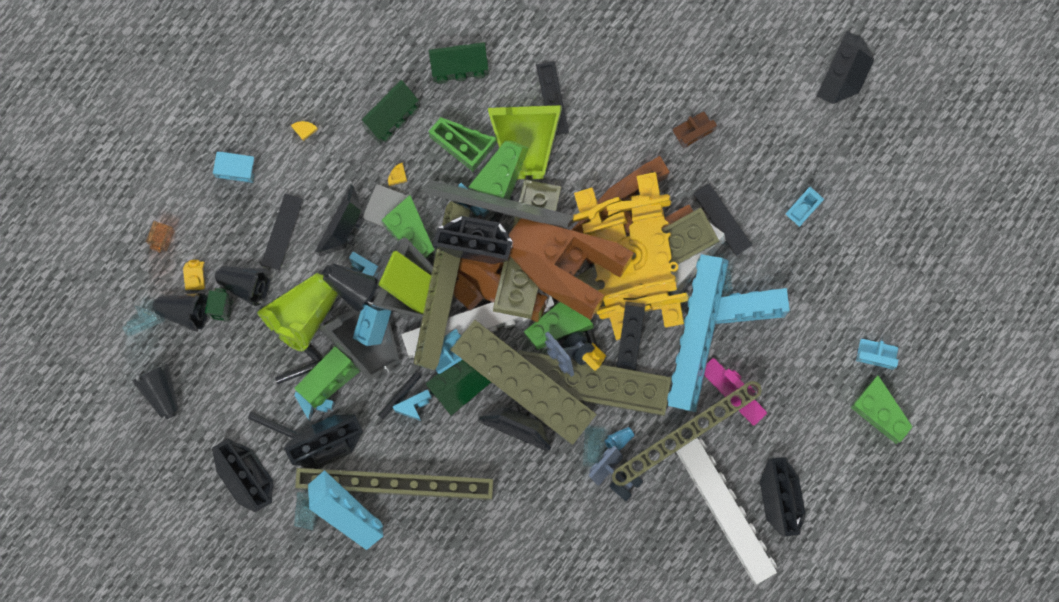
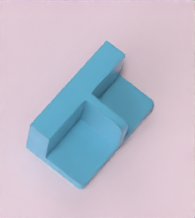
(234, 167)
(371, 325)
(877, 354)
(447, 357)

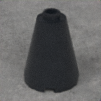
(244, 282)
(350, 285)
(183, 309)
(159, 391)

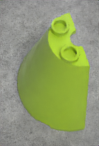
(530, 127)
(299, 312)

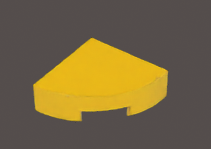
(304, 129)
(397, 175)

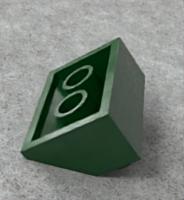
(458, 62)
(391, 113)
(457, 386)

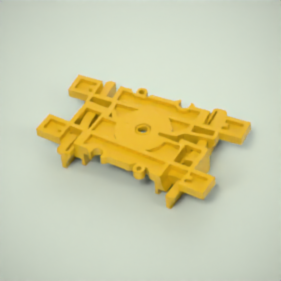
(649, 244)

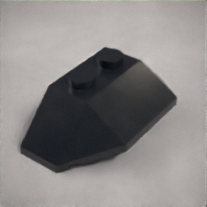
(847, 70)
(343, 225)
(474, 240)
(518, 426)
(324, 441)
(243, 475)
(782, 497)

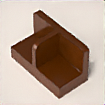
(694, 129)
(466, 292)

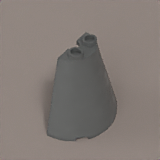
(385, 300)
(368, 359)

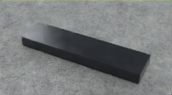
(551, 92)
(722, 219)
(282, 232)
(630, 335)

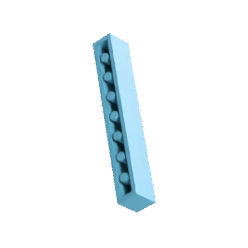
(698, 332)

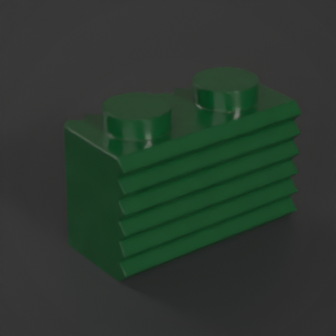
(218, 305)

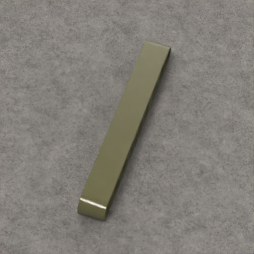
(438, 299)
(693, 426)

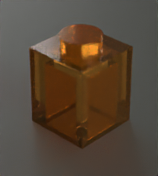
(160, 236)

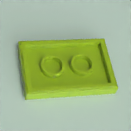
(406, 282)

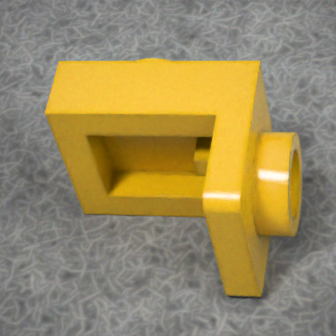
(194, 275)
(594, 358)

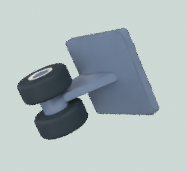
(573, 347)
(605, 467)

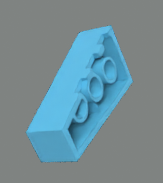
(753, 306)
(343, 511)

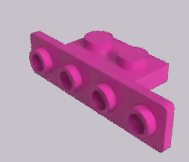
(728, 382)

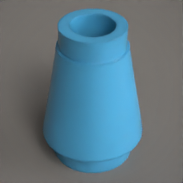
(619, 438)

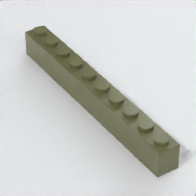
(402, 484)

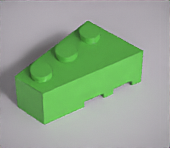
(464, 144)
(501, 171)
(406, 222)
(559, 322)
(326, 377)
(882, 411)

